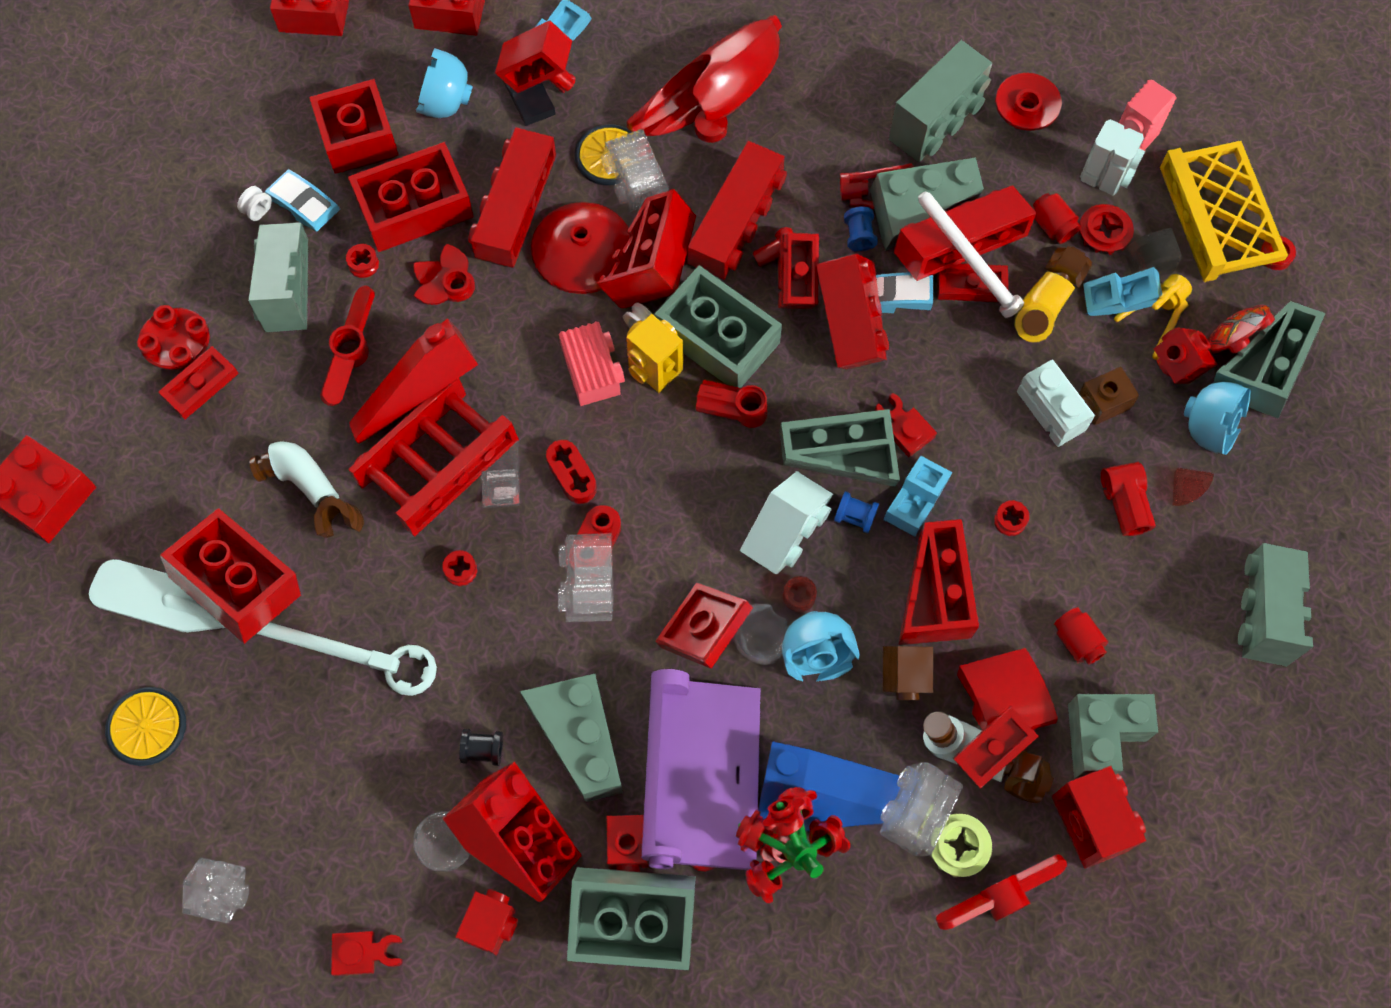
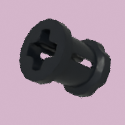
(481, 747)

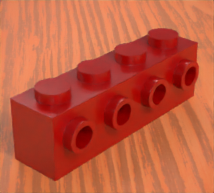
(513, 197)
(736, 210)
(985, 222)

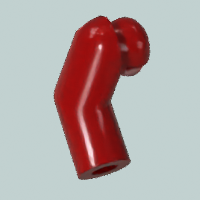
(770, 251)

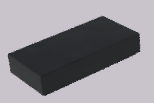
(532, 103)

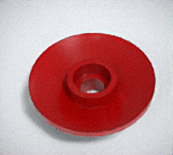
(1032, 91)

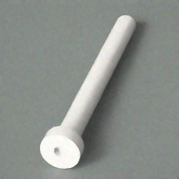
(1009, 304)

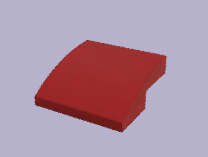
(1006, 682)

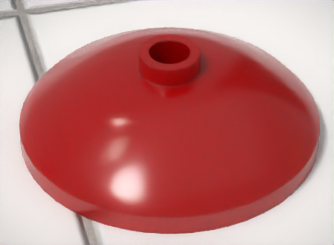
(573, 262)

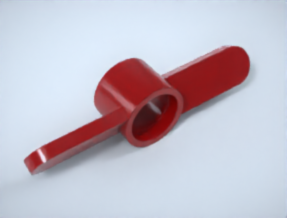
(342, 364)
(1003, 896)

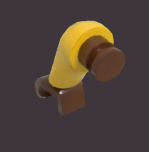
(1047, 297)

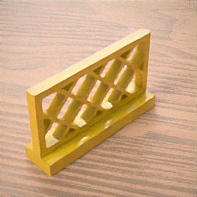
(1197, 223)

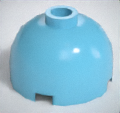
(444, 86)
(1217, 415)
(819, 645)

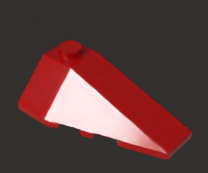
(424, 370)

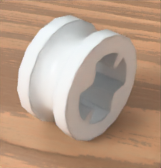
(254, 203)
(638, 313)

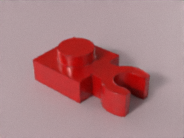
(910, 428)
(356, 953)

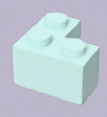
(786, 518)

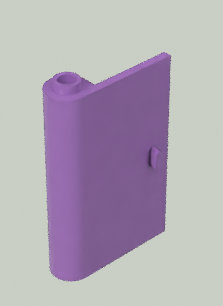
(691, 773)

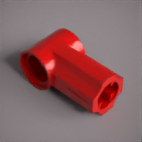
(729, 402)
(1127, 490)

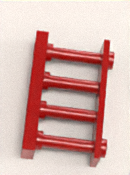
(442, 485)

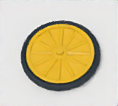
(590, 149)
(145, 726)

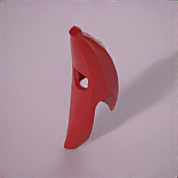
(713, 81)

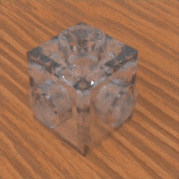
(214, 890)

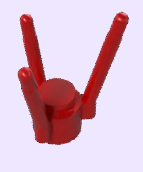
(855, 185)

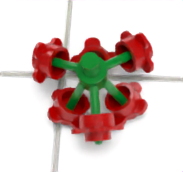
(787, 841)

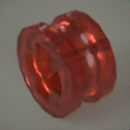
(811, 592)

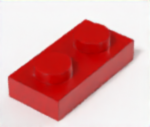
(964, 284)
(198, 382)
(995, 747)

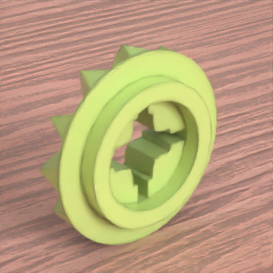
(975, 835)

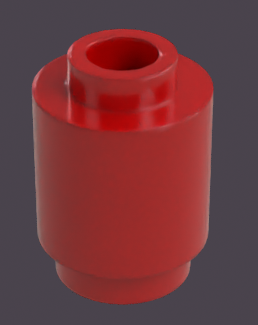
(1056, 217)
(1081, 636)

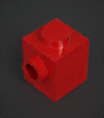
(625, 843)
(488, 922)

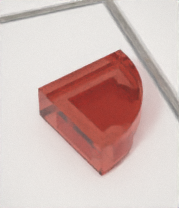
(1190, 485)

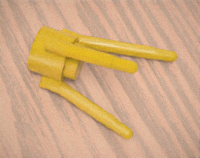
(1174, 292)

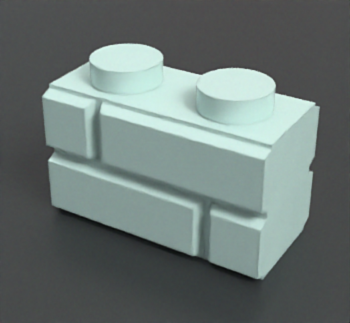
(1113, 158)
(1055, 403)

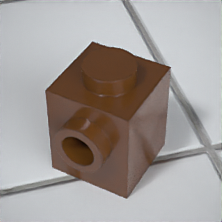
(1109, 395)
(907, 671)

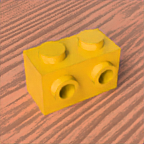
(654, 352)

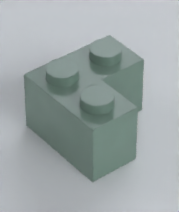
(1105, 721)

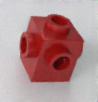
(1184, 355)

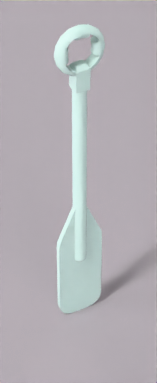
(158, 600)

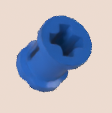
(860, 229)
(856, 512)

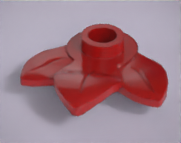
(440, 277)

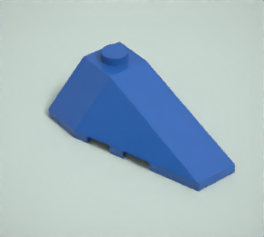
(842, 787)

